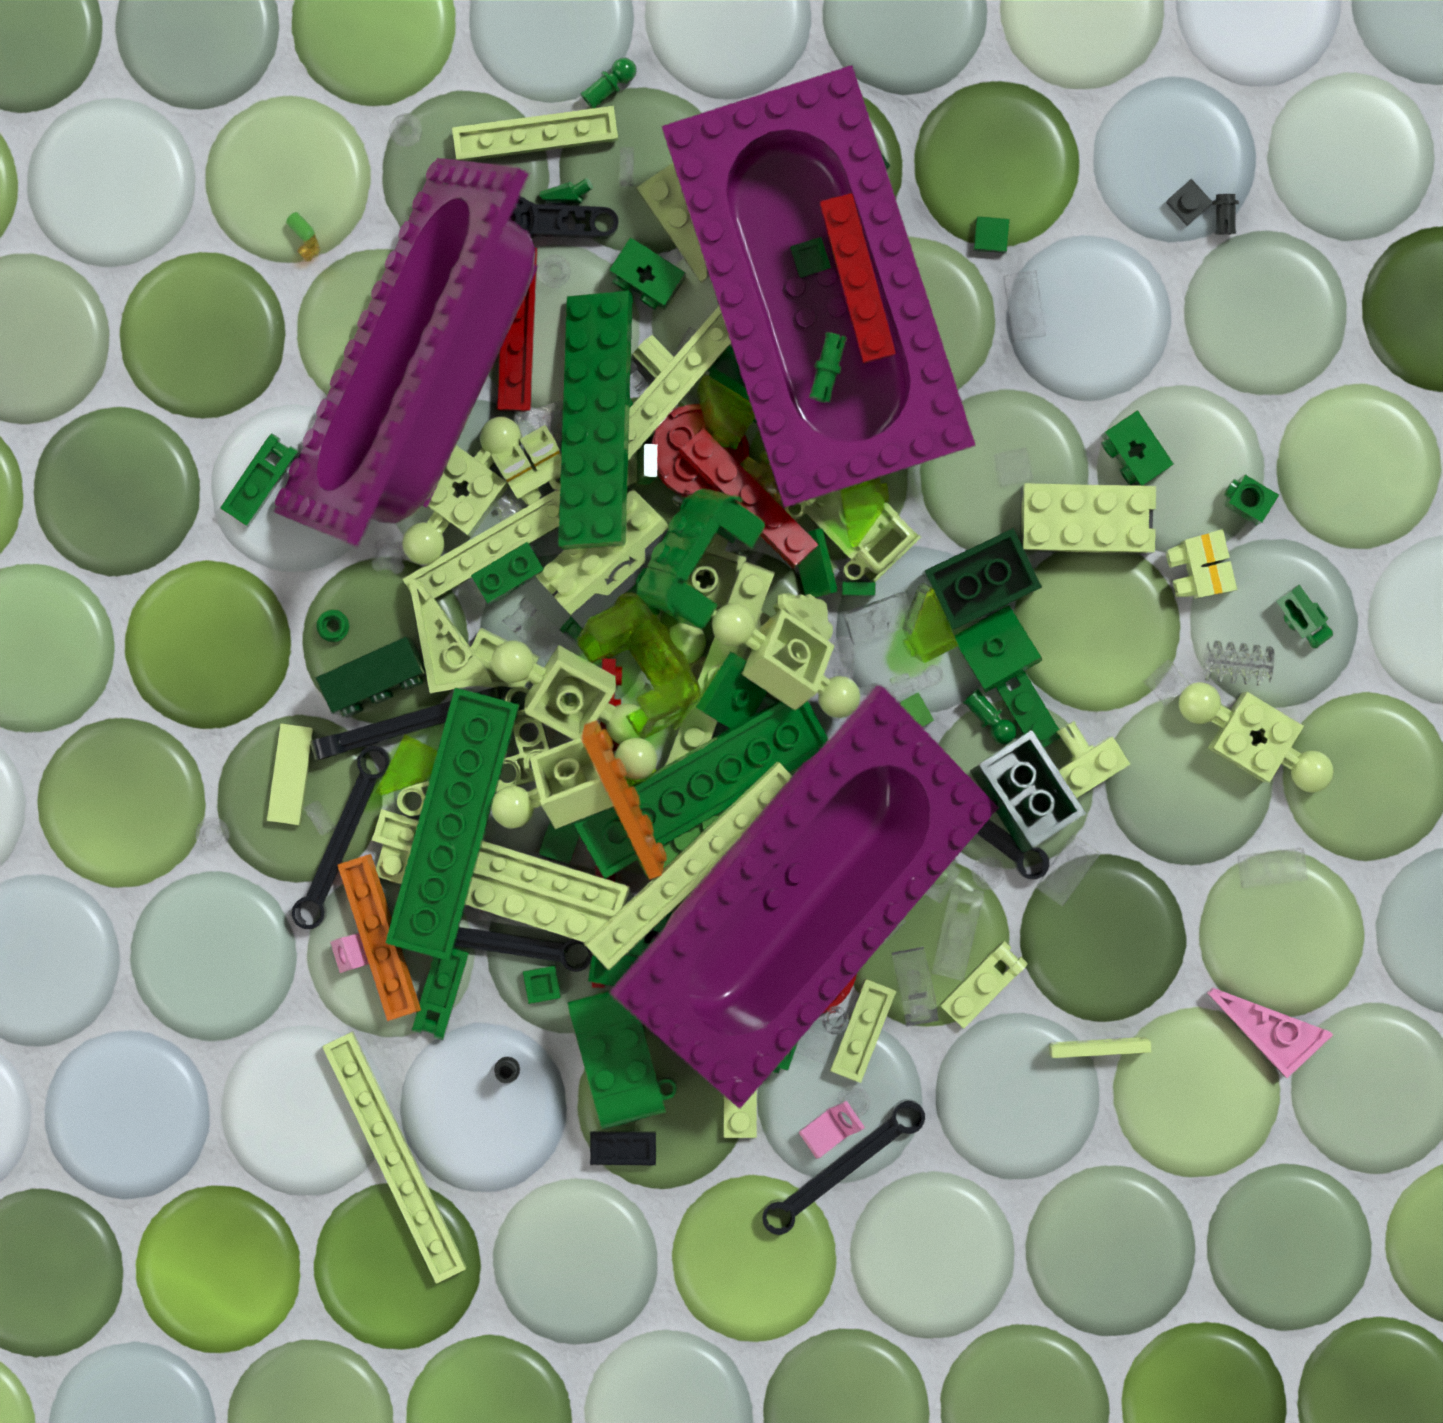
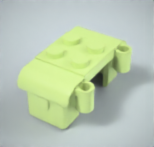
(880, 547)

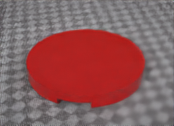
(673, 434)

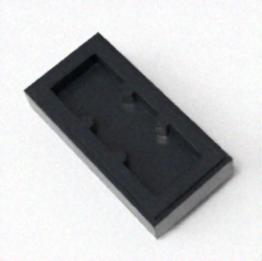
(623, 1148)

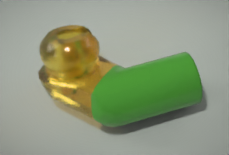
(307, 235)

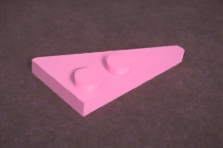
(1278, 1036)

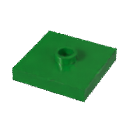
(997, 648)
(730, 694)

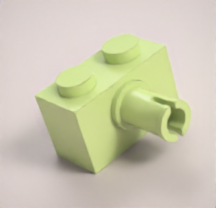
(1090, 763)

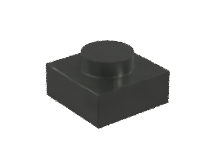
(1189, 202)

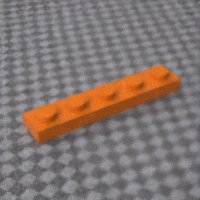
(624, 798)
(373, 924)

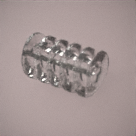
(1238, 662)

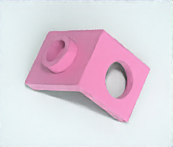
(349, 952)
(830, 1129)

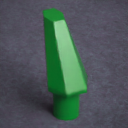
(567, 192)

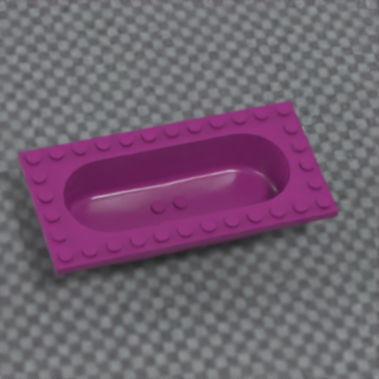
(753, 192)
(416, 355)
(805, 897)

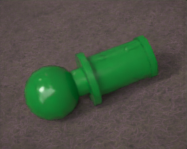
(622, 71)
(1002, 730)

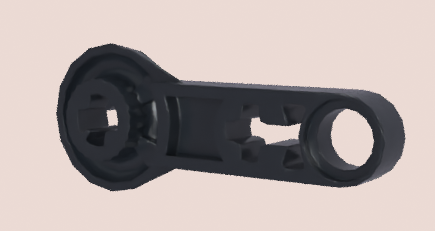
(547, 220)

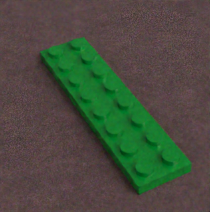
(595, 420)
(706, 780)
(452, 824)

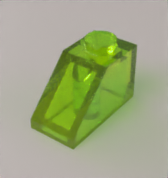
(724, 412)
(862, 508)
(927, 627)
(408, 767)

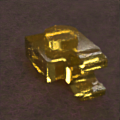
(763, 475)

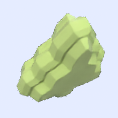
(808, 611)

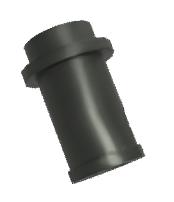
(1226, 211)
(510, 1062)

